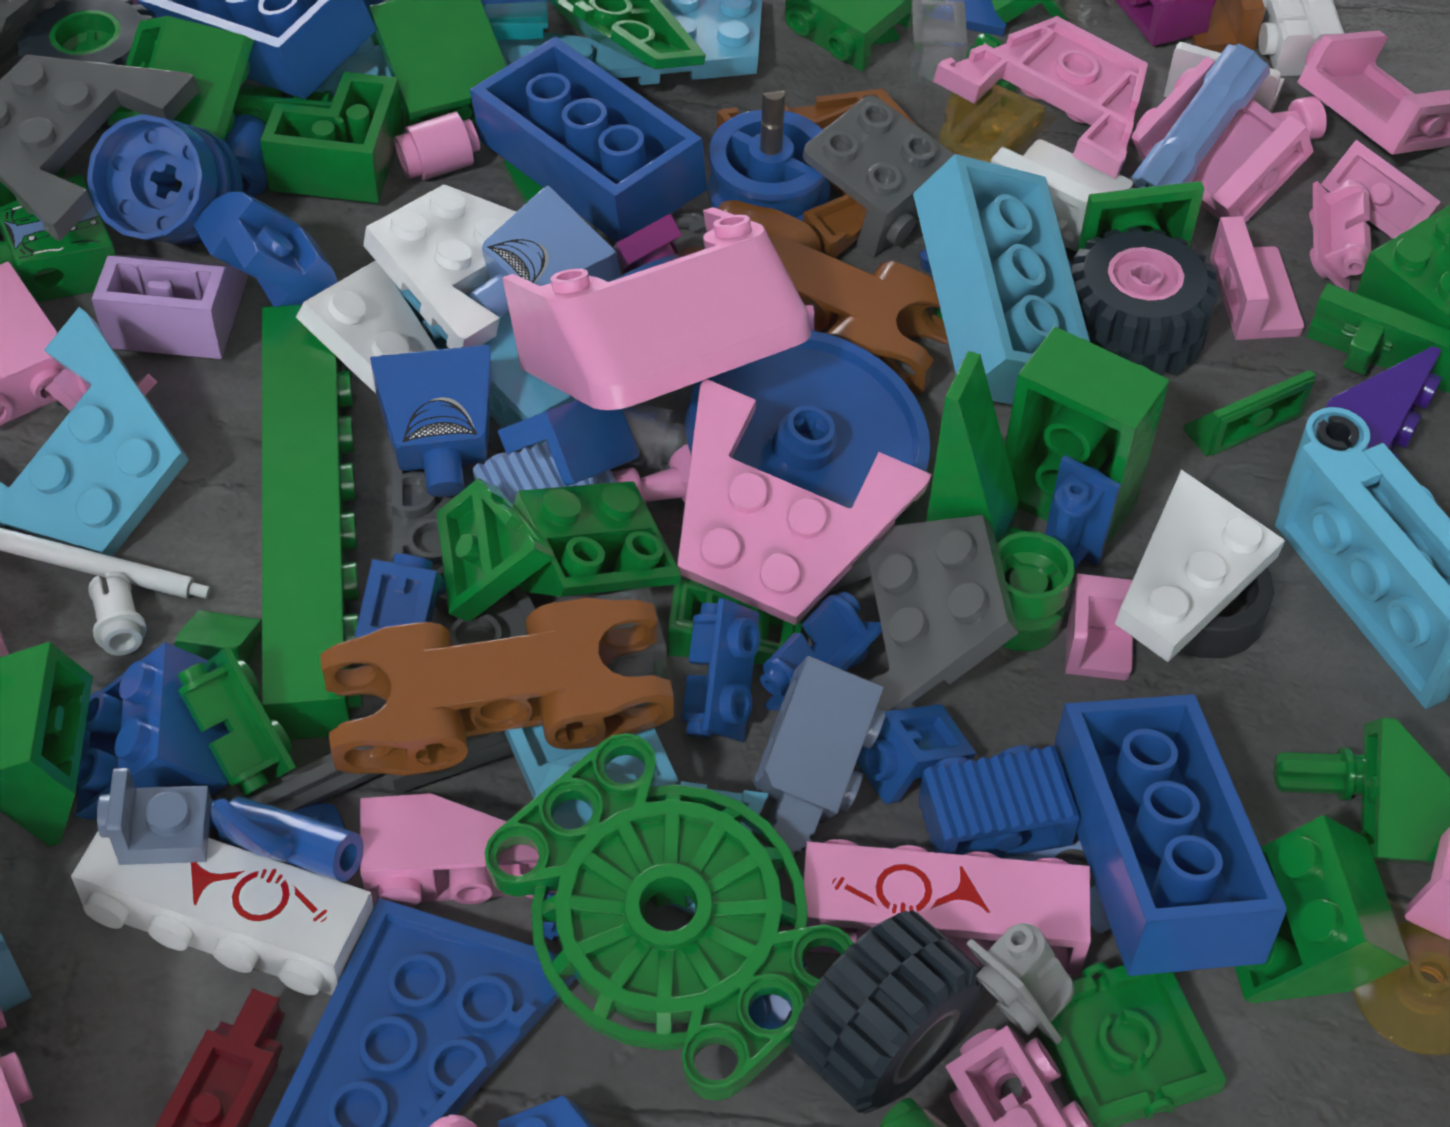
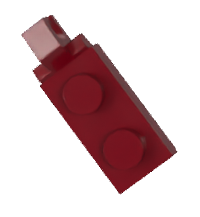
(229, 1069)

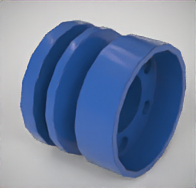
(137, 171)

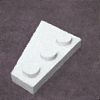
(1193, 567)

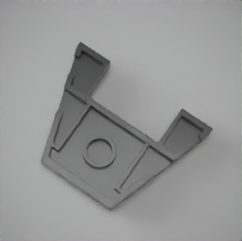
(54, 108)
(936, 602)

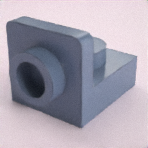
(154, 822)

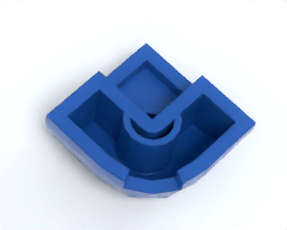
(266, 247)

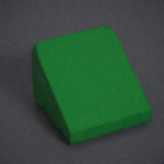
(212, 631)

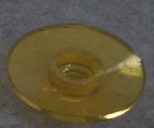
(1407, 1005)

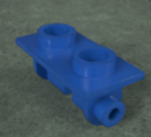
(1082, 510)
(837, 640)
(727, 641)

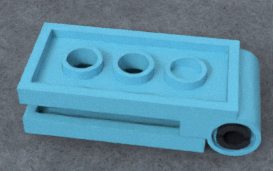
(1374, 546)

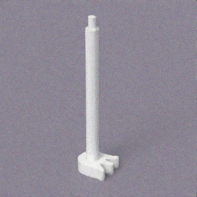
(98, 564)

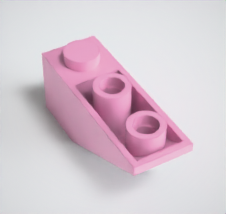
(431, 851)

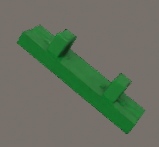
(1357, 324)

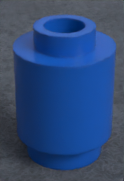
(246, 147)

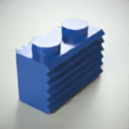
(999, 803)

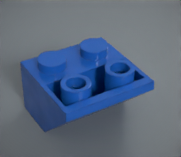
(146, 728)

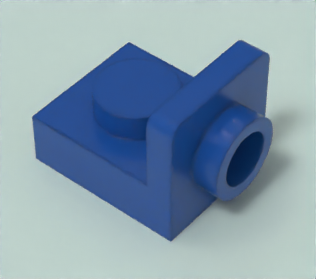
(399, 593)
(908, 745)

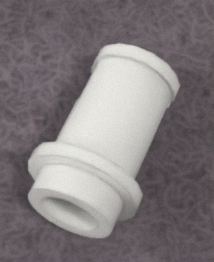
(118, 624)

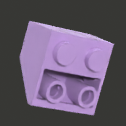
(168, 305)

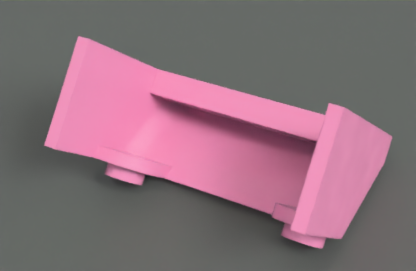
(662, 324)

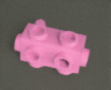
(988, 1063)

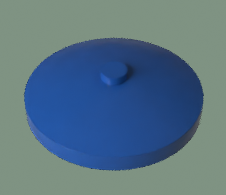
(824, 416)

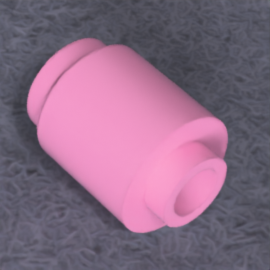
(437, 146)

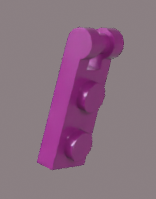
(648, 244)

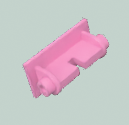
(1340, 231)

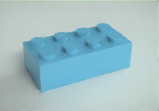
(996, 265)

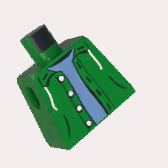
(52, 266)

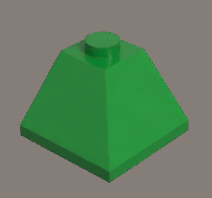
(1160, 207)

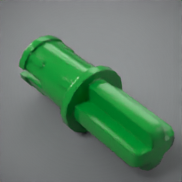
(1320, 773)

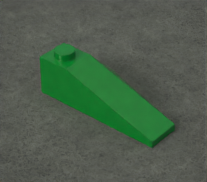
(636, 29)

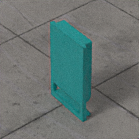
(517, 20)

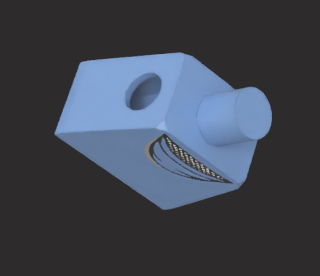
(538, 243)

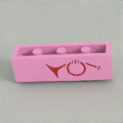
(955, 893)

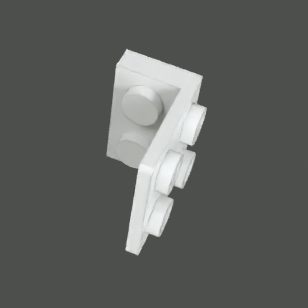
(1068, 183)

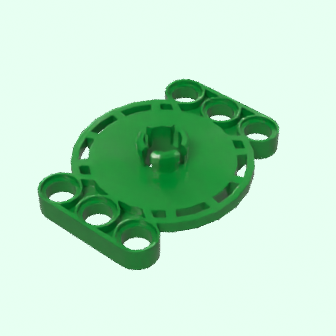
(676, 850)

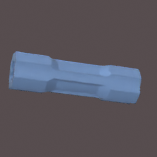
(1224, 91)

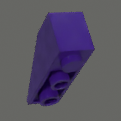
(1391, 397)

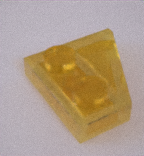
(991, 123)

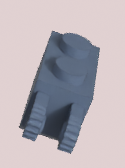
(815, 749)

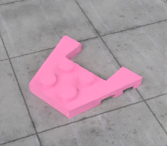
(1070, 71)
(766, 536)

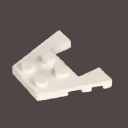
(438, 256)

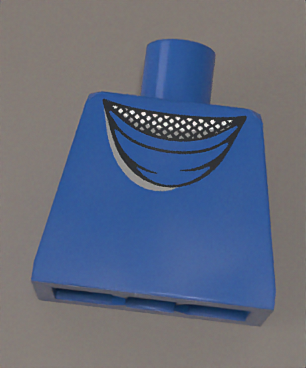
(436, 411)

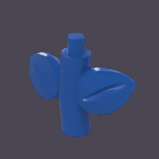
(304, 838)

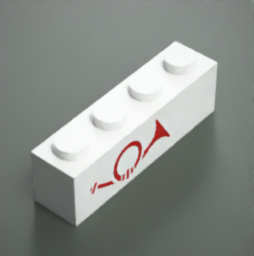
(233, 907)

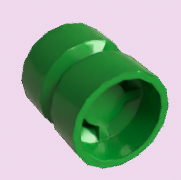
(1038, 584)

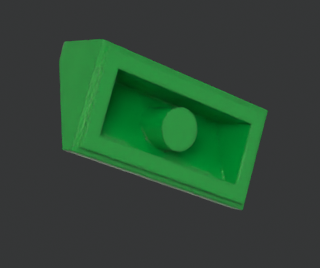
(1251, 415)

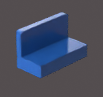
(579, 438)

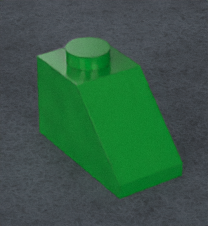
(1402, 796)

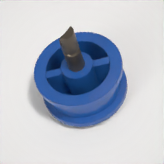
(762, 161)

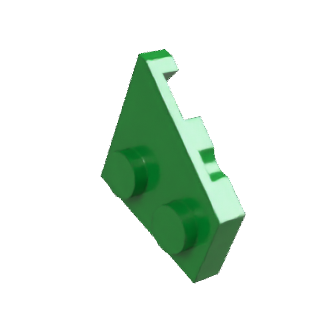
(486, 548)

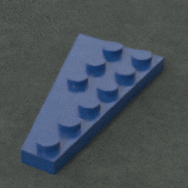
(415, 1023)

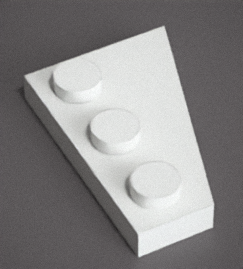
(363, 320)

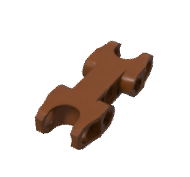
(860, 307)
(459, 691)

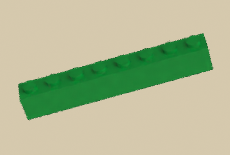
(305, 525)

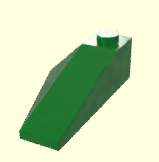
(971, 458)

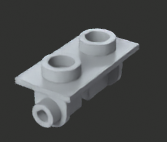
(1025, 979)

